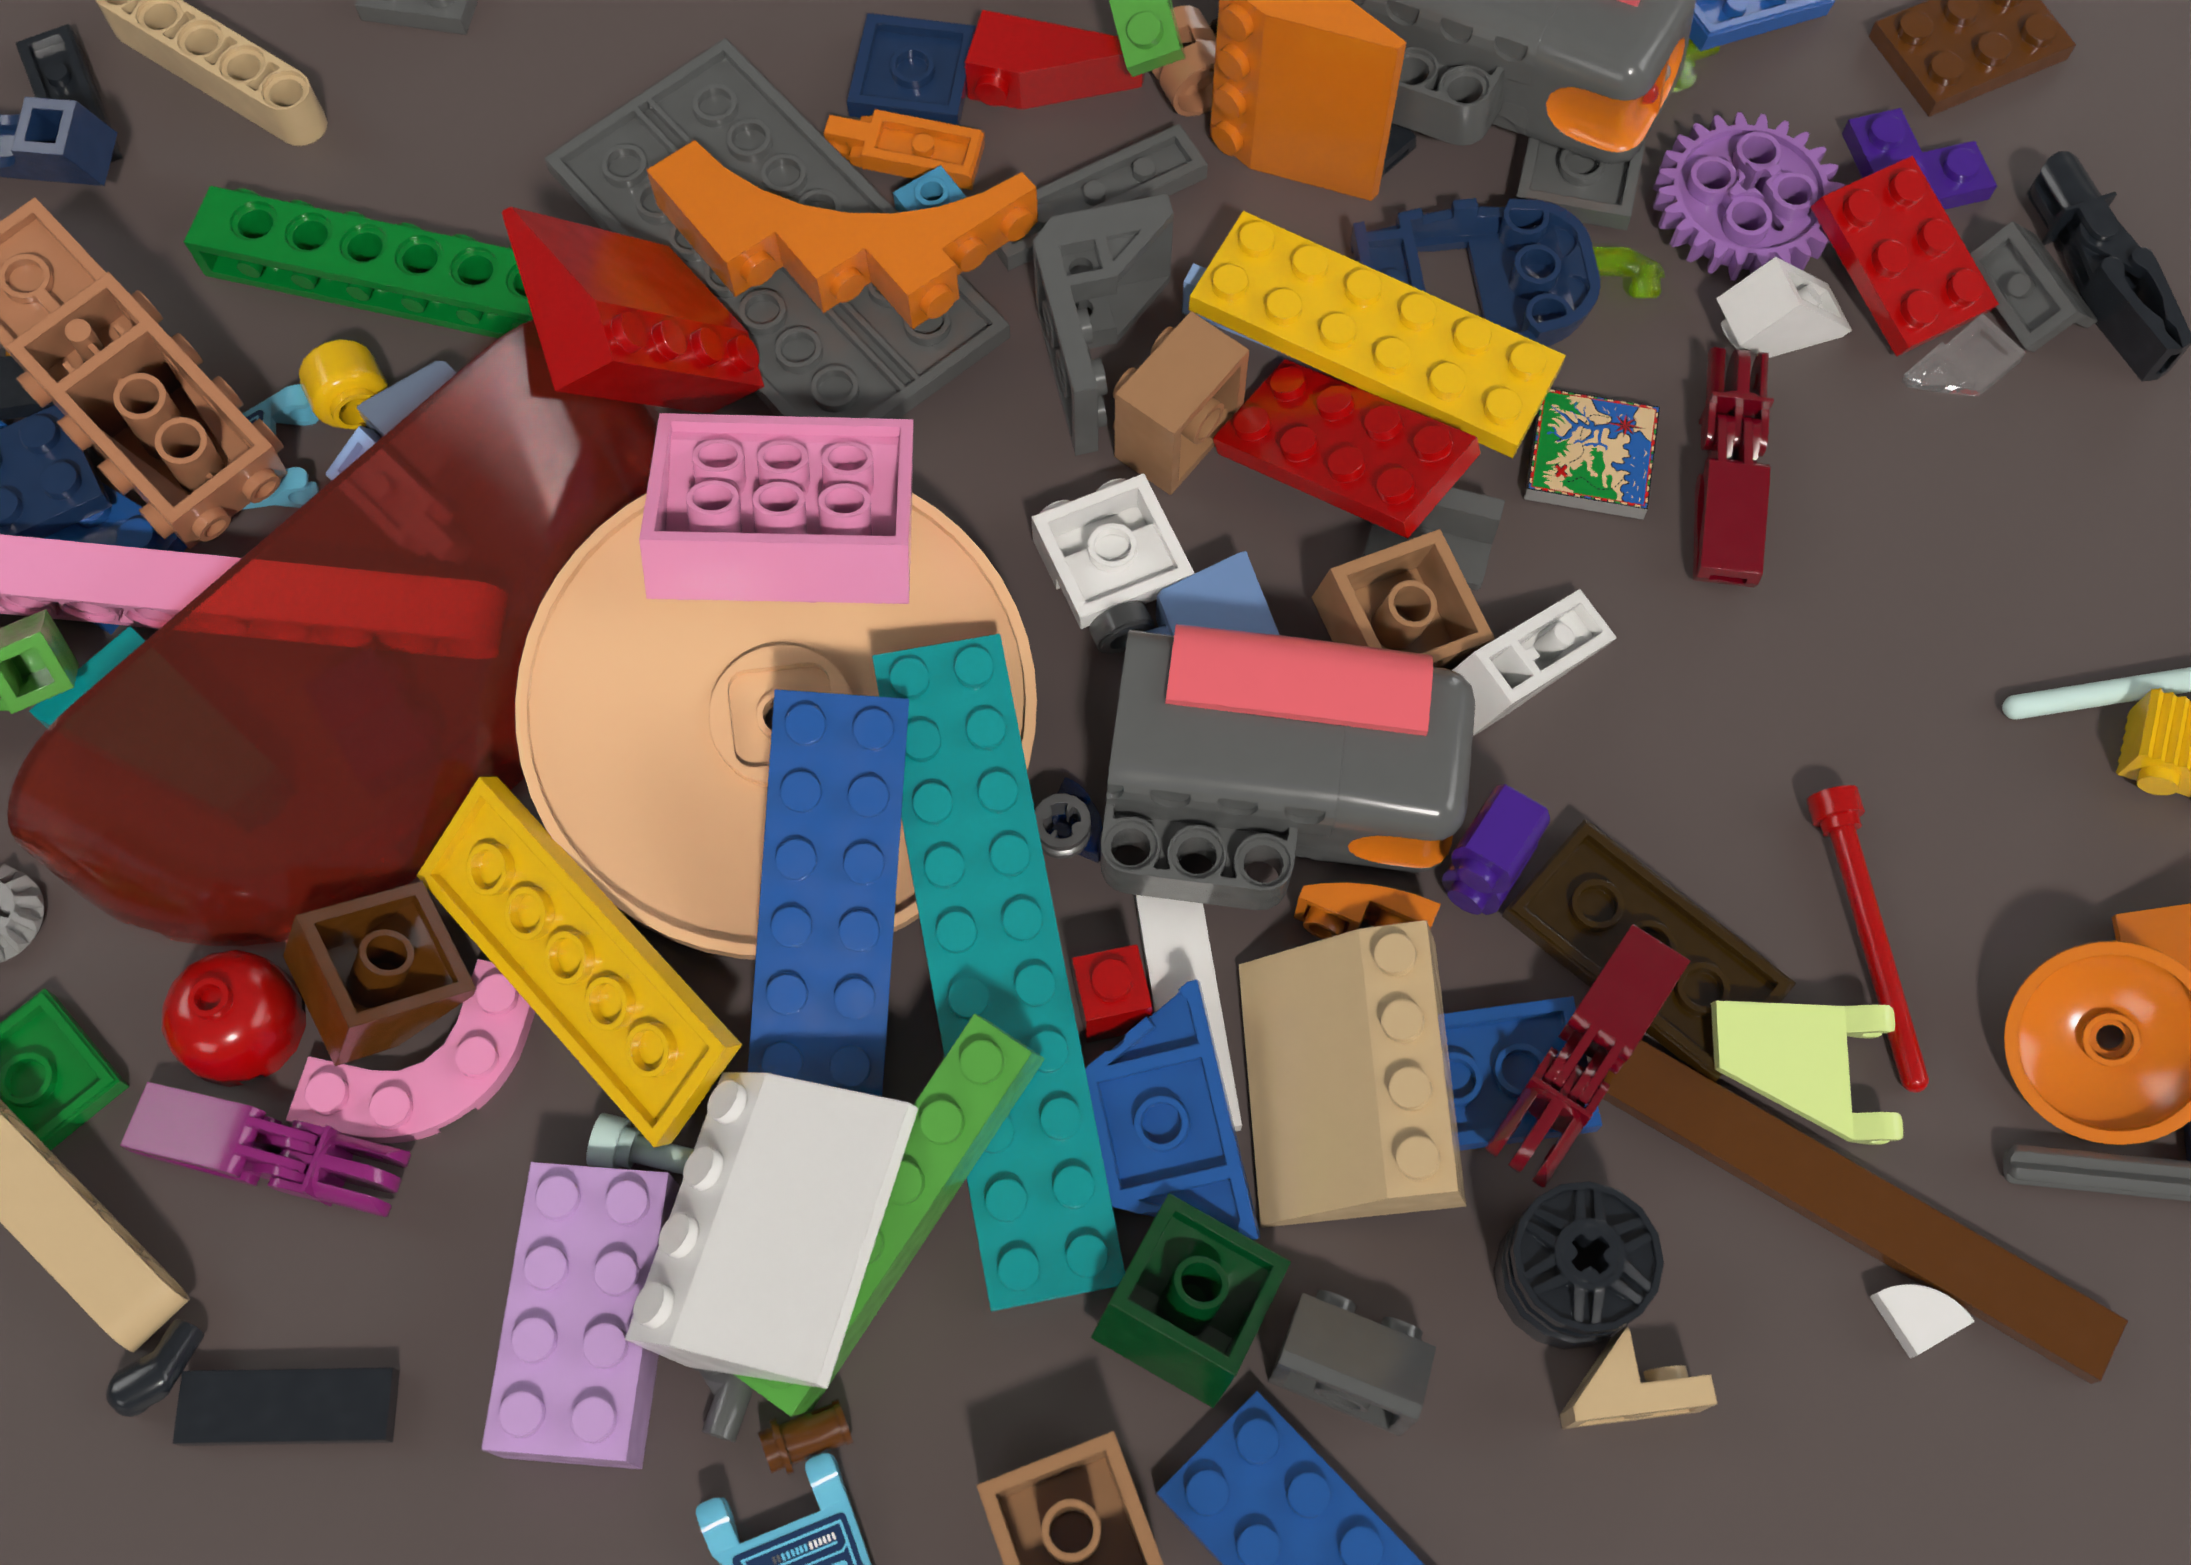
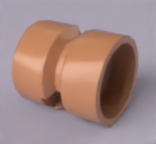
(1190, 80)

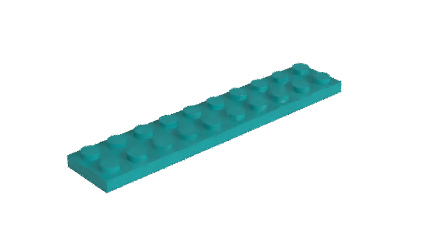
(999, 954)

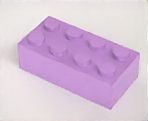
(563, 1368)

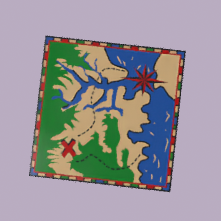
(1593, 454)

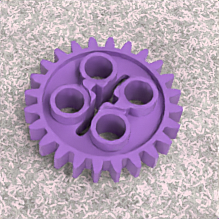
(1744, 194)

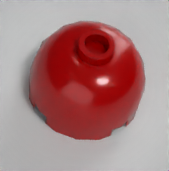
(233, 1017)

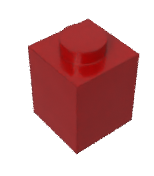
(1111, 992)

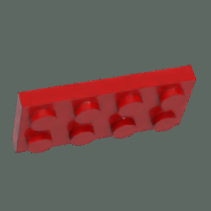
(1347, 447)

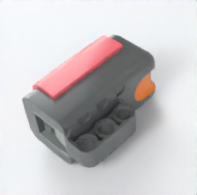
(1547, 69)
(1277, 755)

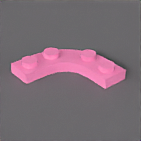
(432, 1093)

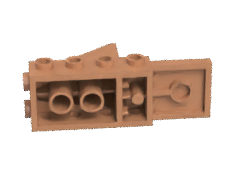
(128, 384)

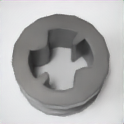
(1081, 830)

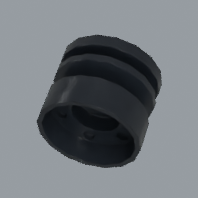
(1553, 1297)

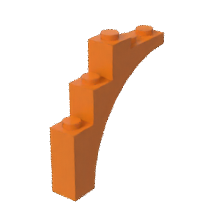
(835, 253)

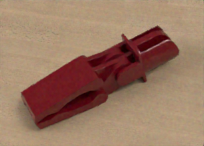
(1735, 492)
(1606, 1030)

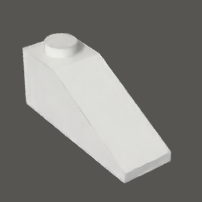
(1533, 657)

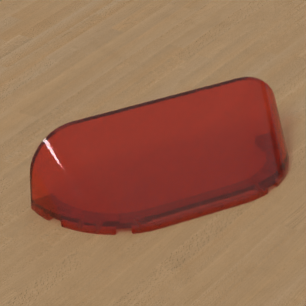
(342, 676)

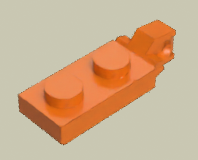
(907, 145)

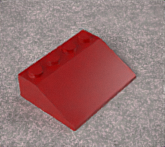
(628, 318)

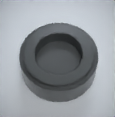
(1112, 626)

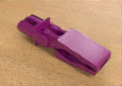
(237, 1142)

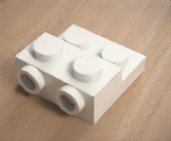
(1109, 547)

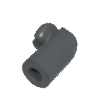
(728, 1404)

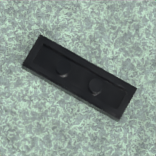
(61, 71)
(286, 1406)

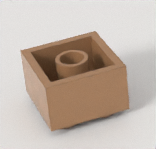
(1178, 401)
(1405, 602)
(1070, 1510)

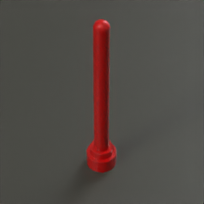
(1838, 815)

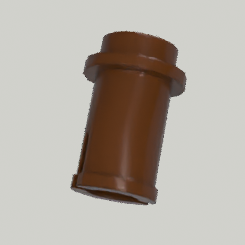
(804, 1437)

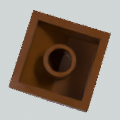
(376, 970)

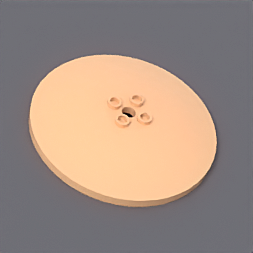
(653, 713)

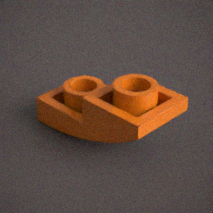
(1342, 907)

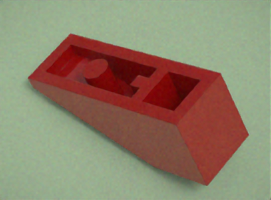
(1042, 63)

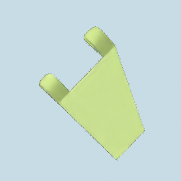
(1802, 1060)

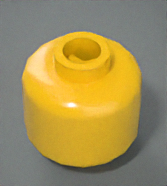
(339, 379)

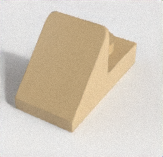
(1615, 1394)

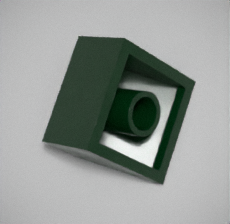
(1191, 1301)

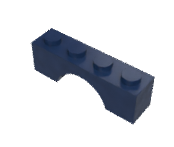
(55, 143)

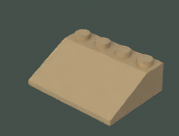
(1351, 1078)

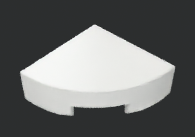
(1920, 1316)

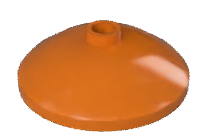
(2093, 1090)

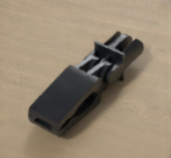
(2110, 268)

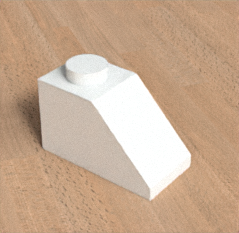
(1781, 311)

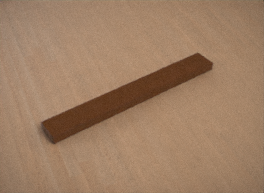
(1868, 1212)

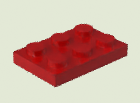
(1904, 255)

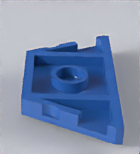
(1169, 1117)

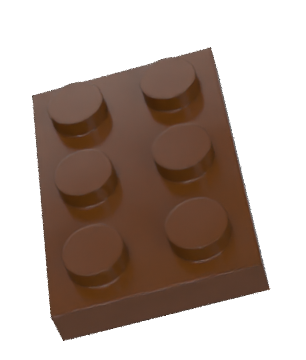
(1968, 47)

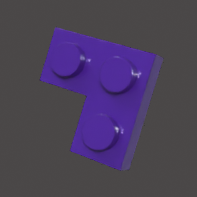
(1954, 172)

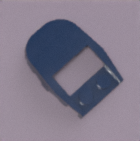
(1526, 260)

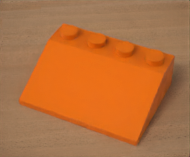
(1306, 91)

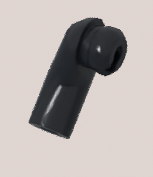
(156, 1373)

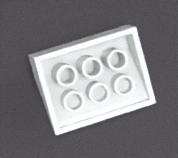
(772, 1228)

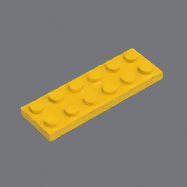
(1376, 332)
(578, 961)

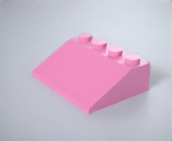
(779, 509)

